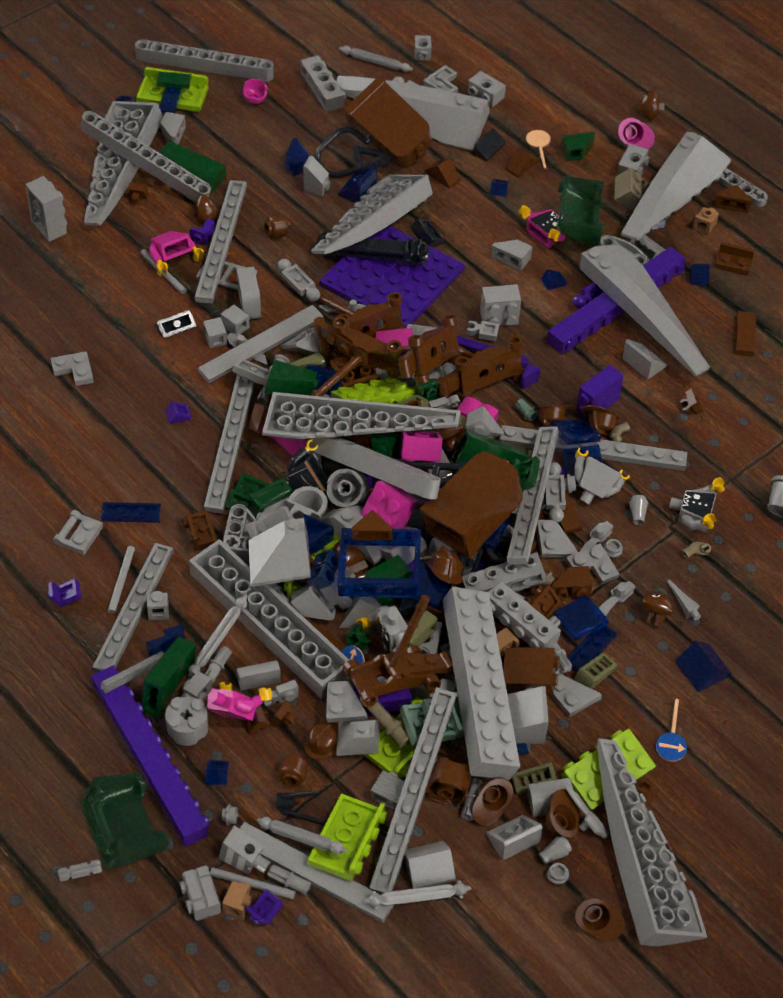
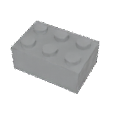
(46, 208)

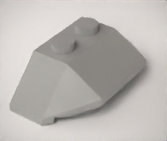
(347, 518)

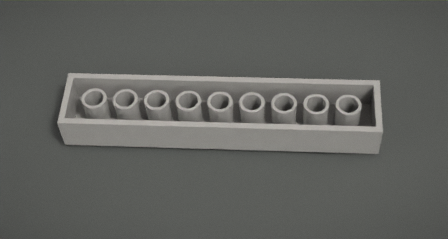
(270, 618)
(480, 684)

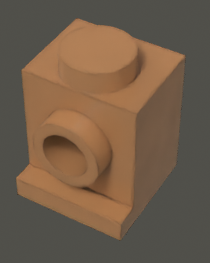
(708, 216)
(506, 640)
(237, 899)

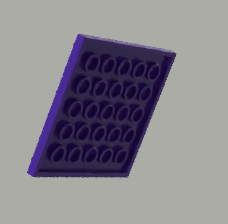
(374, 279)

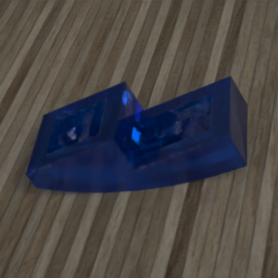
(163, 644)

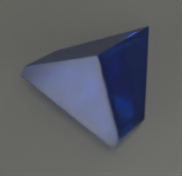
(318, 534)

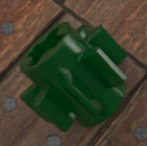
(357, 637)

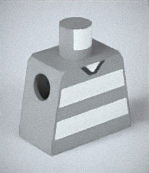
(243, 852)

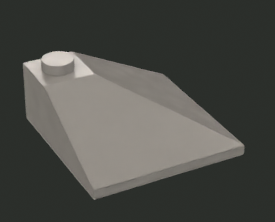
(280, 554)

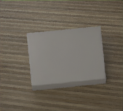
(642, 359)
(515, 836)
(429, 865)

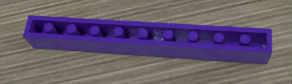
(604, 309)
(152, 759)

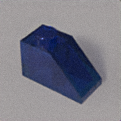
(296, 158)

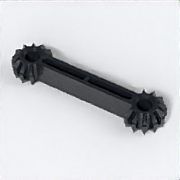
(411, 250)

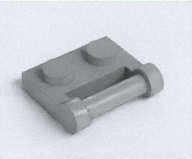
(82, 537)

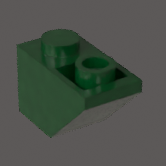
(577, 145)
(427, 390)

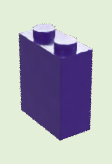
(600, 390)

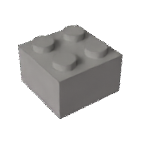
(501, 304)

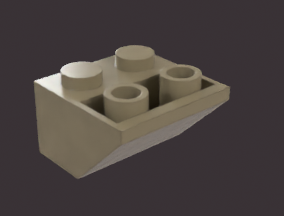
(629, 189)

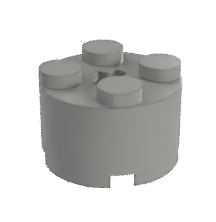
(358, 488)
(186, 720)

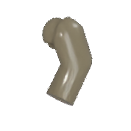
(618, 430)
(696, 548)

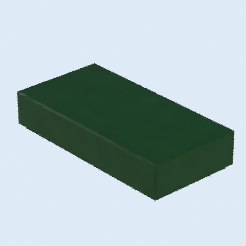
(174, 80)
(271, 494)

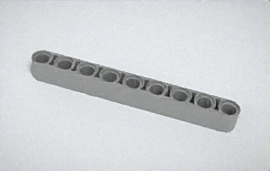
(204, 60)
(143, 156)
(378, 466)

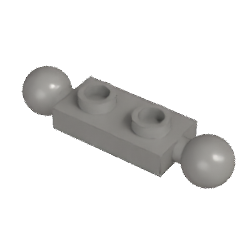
(298, 280)
(555, 493)

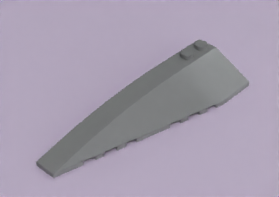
(452, 116)
(112, 171)
(683, 175)
(378, 209)
(636, 293)
(320, 417)
(653, 886)

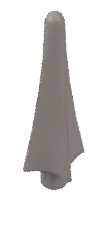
(688, 605)

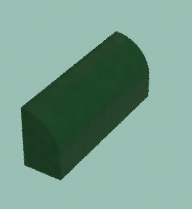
(197, 164)

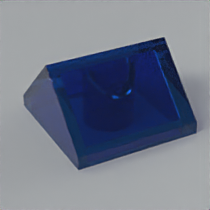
(359, 184)
(702, 665)

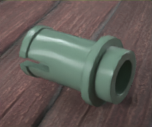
(528, 411)

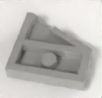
(553, 540)
(573, 696)
(343, 703)

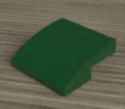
(527, 471)
(241, 495)

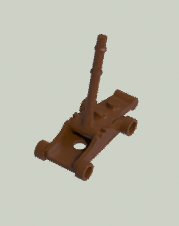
(365, 319)
(359, 347)
(425, 351)
(479, 370)
(401, 668)

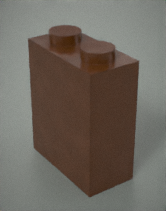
(530, 669)

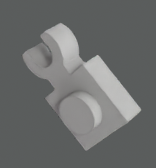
(485, 330)
(451, 402)
(286, 691)

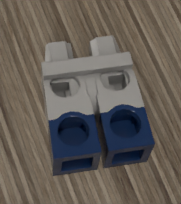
(325, 577)

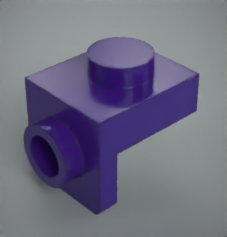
(203, 235)
(65, 592)
(265, 908)

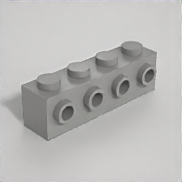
(513, 575)
(522, 618)

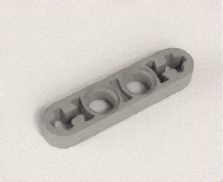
(757, 196)

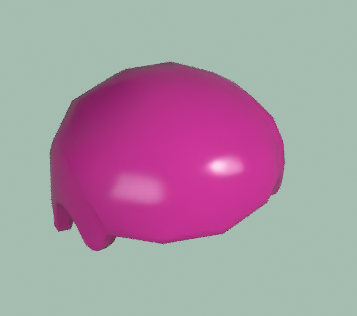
(254, 91)

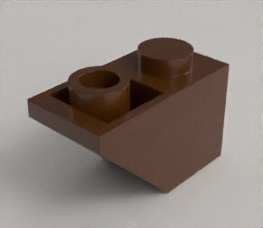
(574, 583)

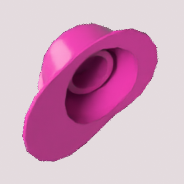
(636, 133)

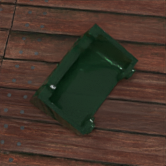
(581, 210)
(120, 820)

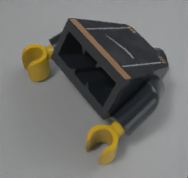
(305, 470)

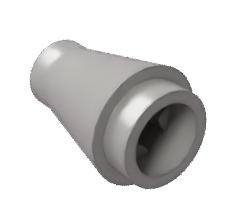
(638, 507)
(555, 850)

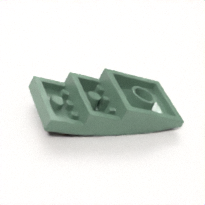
(415, 715)

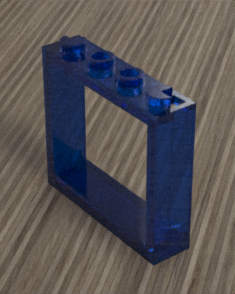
(380, 586)

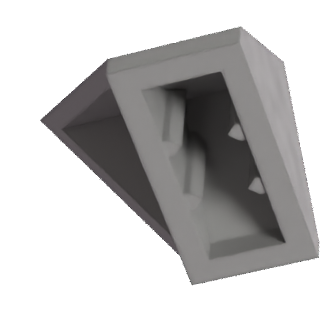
(360, 608)

